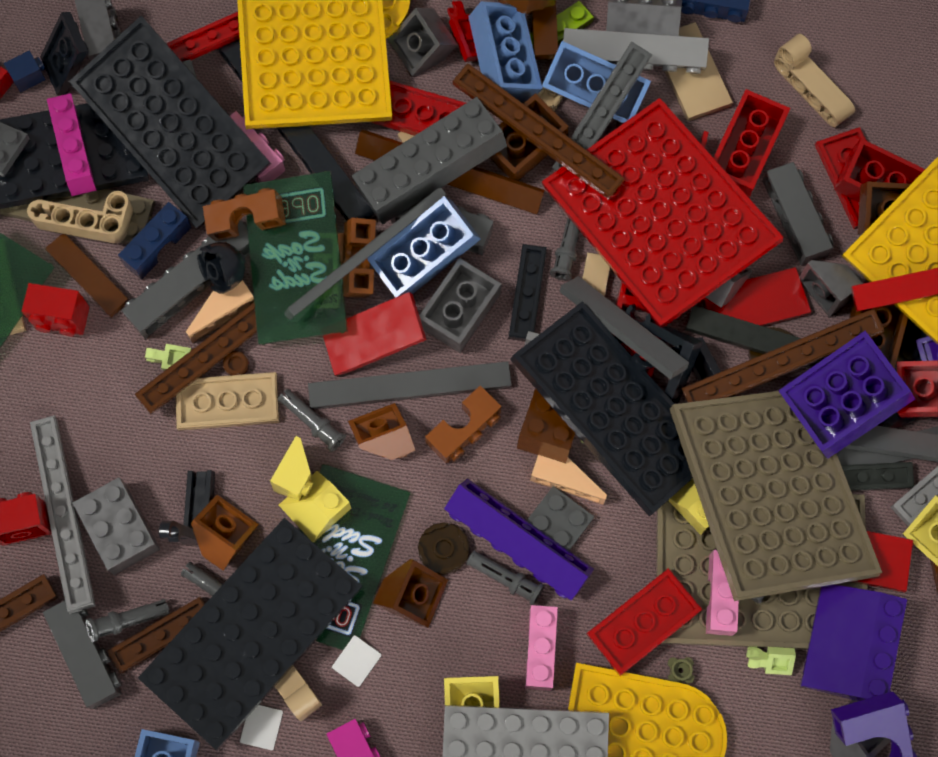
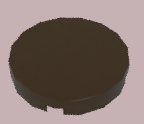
(443, 548)

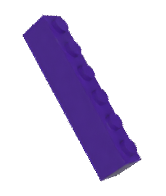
(518, 539)

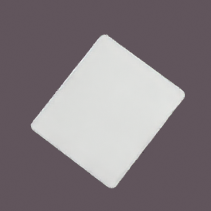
(356, 661)
(262, 727)

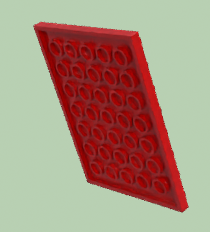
(673, 222)

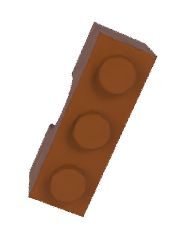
(223, 216)
(357, 235)
(449, 441)

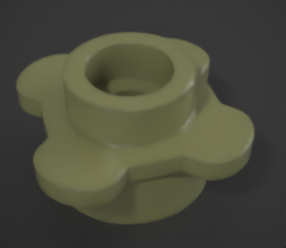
(686, 664)

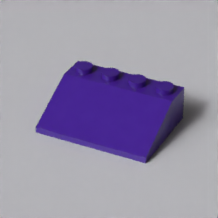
(846, 394)
(853, 642)

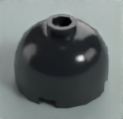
(221, 265)

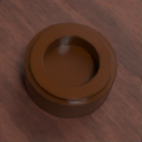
(236, 363)

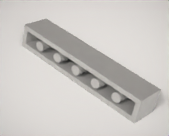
(666, 50)

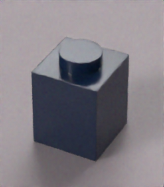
(25, 71)

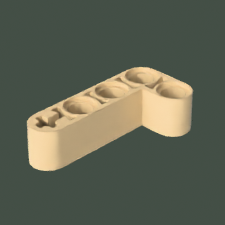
(811, 82)
(80, 216)
(298, 694)

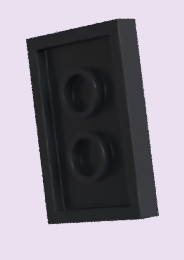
(64, 53)

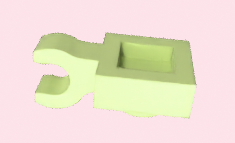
(168, 357)
(775, 661)

